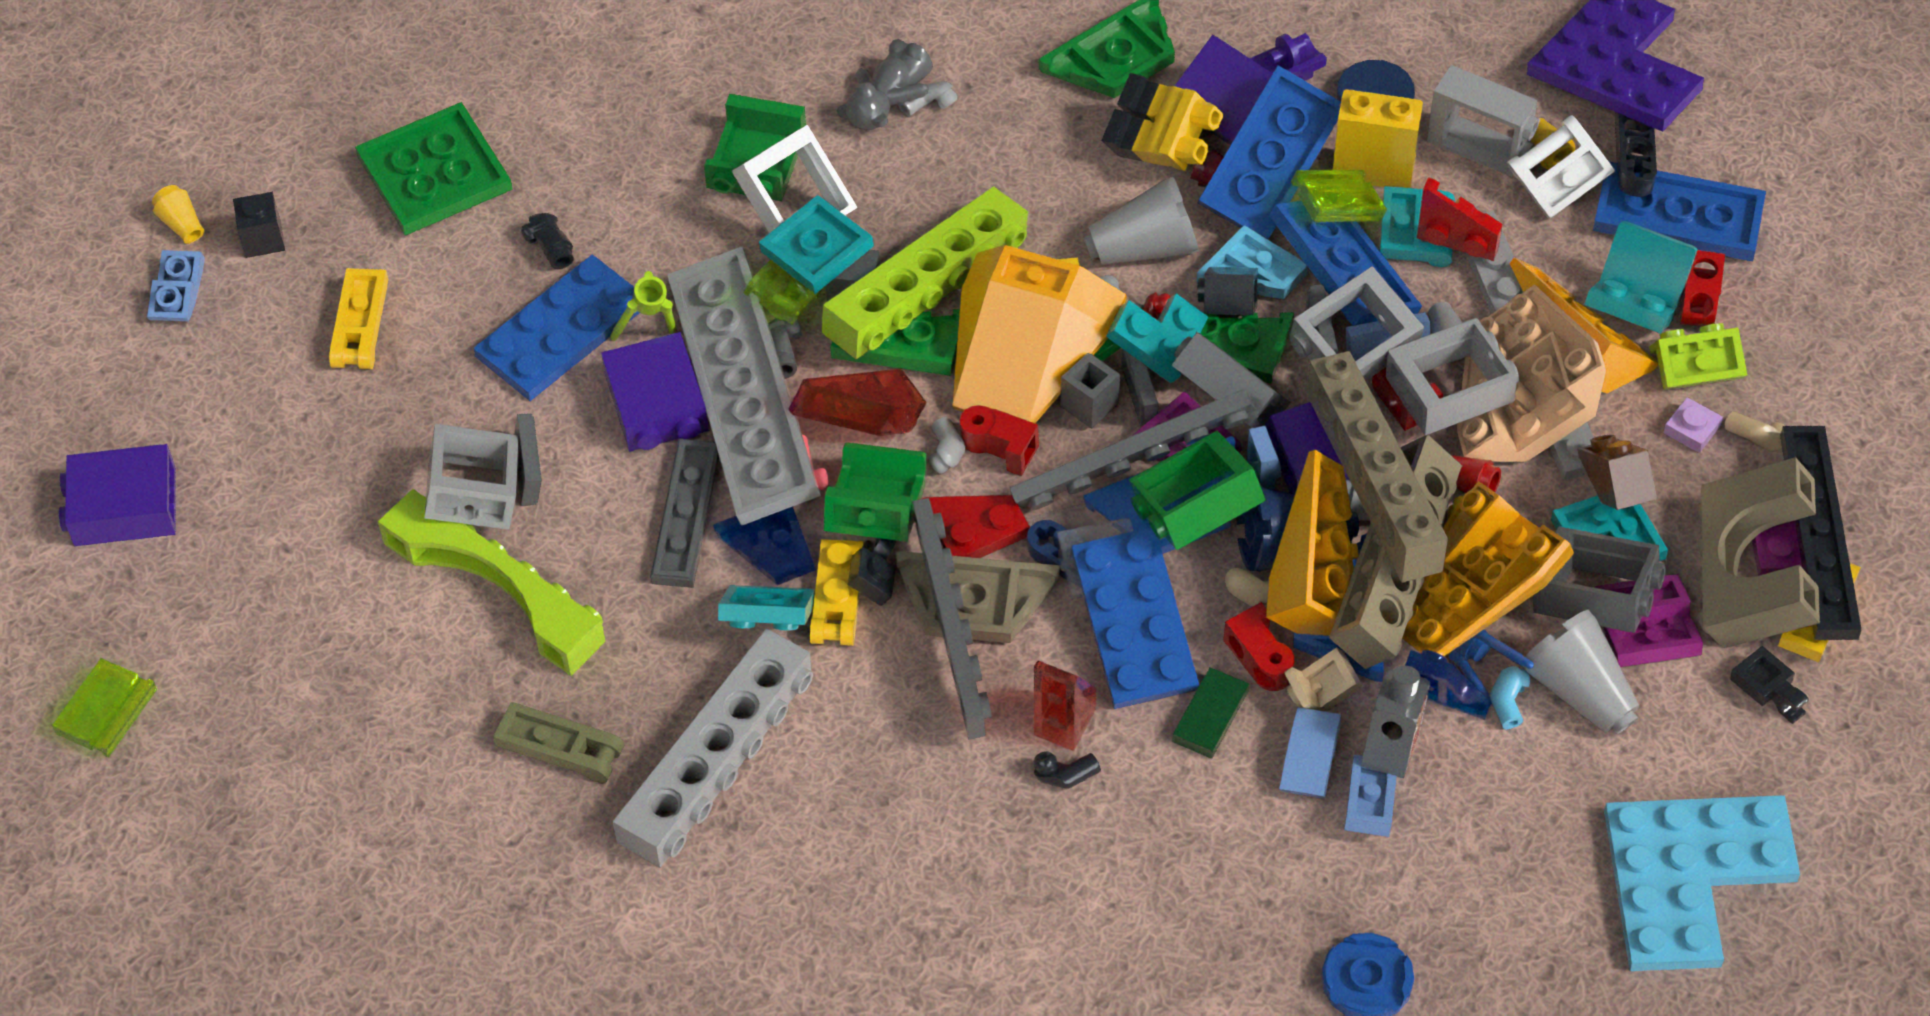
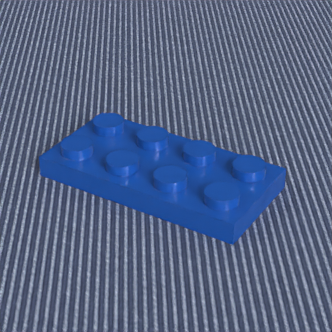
(1275, 141)
(1688, 209)
(1337, 255)
(557, 328)
(1134, 618)

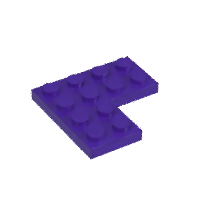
(1604, 61)

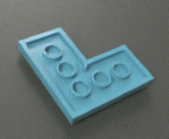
(1673, 854)

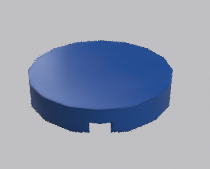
(1361, 989)

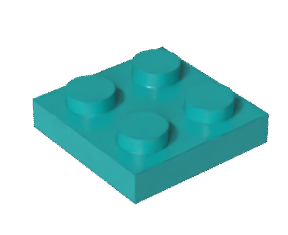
(816, 244)
(759, 604)

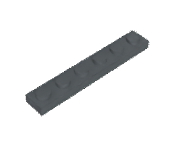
(1149, 444)
(955, 632)

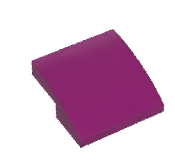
(1663, 634)

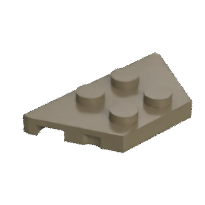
(995, 593)

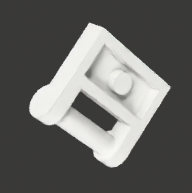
(1570, 176)

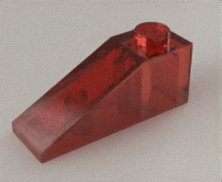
(863, 402)
(1061, 705)

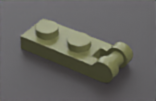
(558, 741)

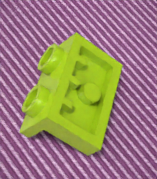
(1699, 357)

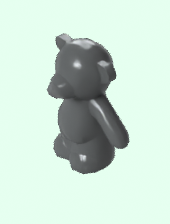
(893, 82)

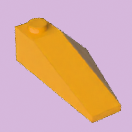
(1620, 354)
(1314, 552)

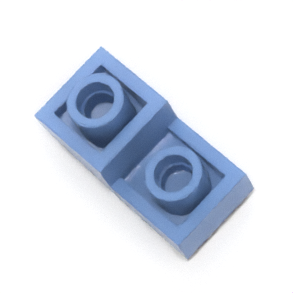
(177, 286)
(1310, 752)

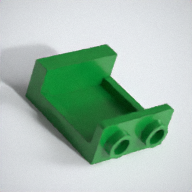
(749, 130)
(875, 492)

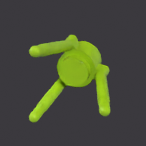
(648, 299)

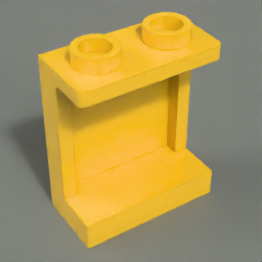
(1378, 136)

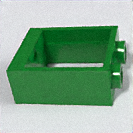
(1186, 472)

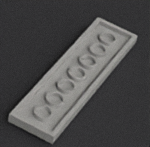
(743, 387)

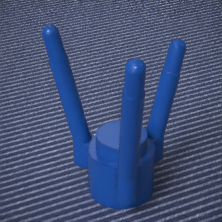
(1476, 649)

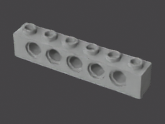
(768, 661)

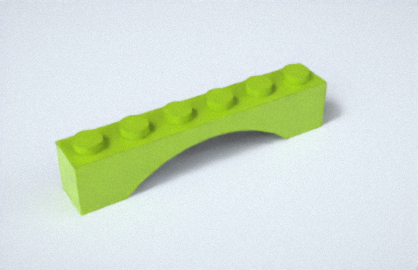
(562, 627)

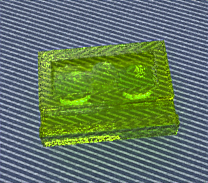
(1338, 196)
(781, 293)
(104, 707)

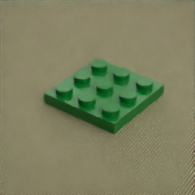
(433, 168)

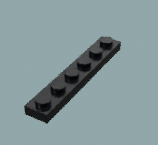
(1823, 537)

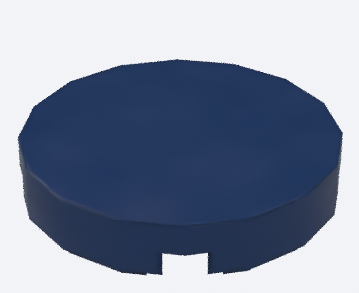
(1377, 78)

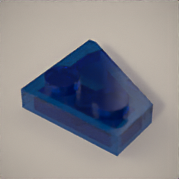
(770, 544)
(1448, 684)

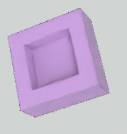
(1693, 425)

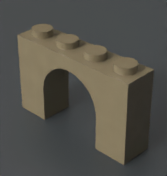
(1732, 516)

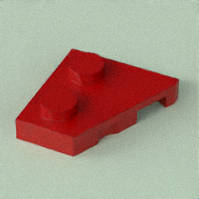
(1457, 224)
(979, 523)

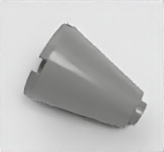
(1144, 228)
(1585, 673)

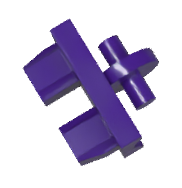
(1294, 55)

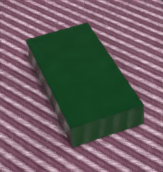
(1210, 712)

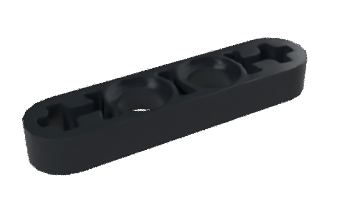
(1629, 164)

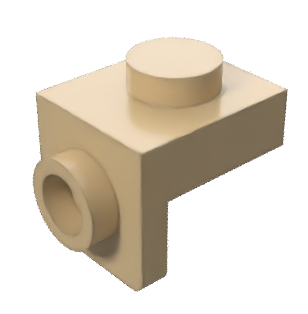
(1323, 682)

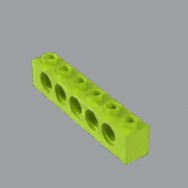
(921, 273)

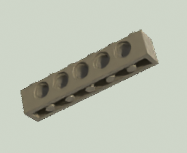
(1376, 467)
(1376, 600)

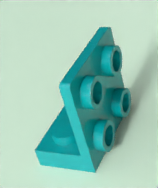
(1643, 277)

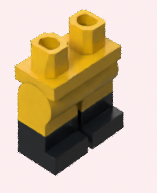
(1160, 124)

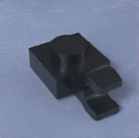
(871, 572)
(1769, 678)

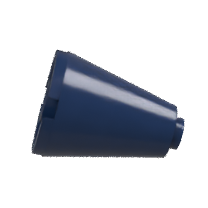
(1265, 528)

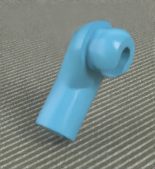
(1503, 695)

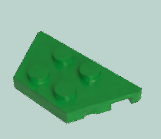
(1107, 53)

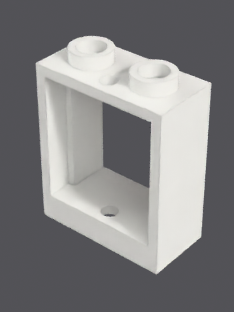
(816, 164)

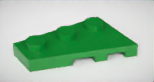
(1251, 340)
(922, 346)

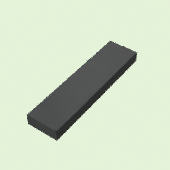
(685, 514)

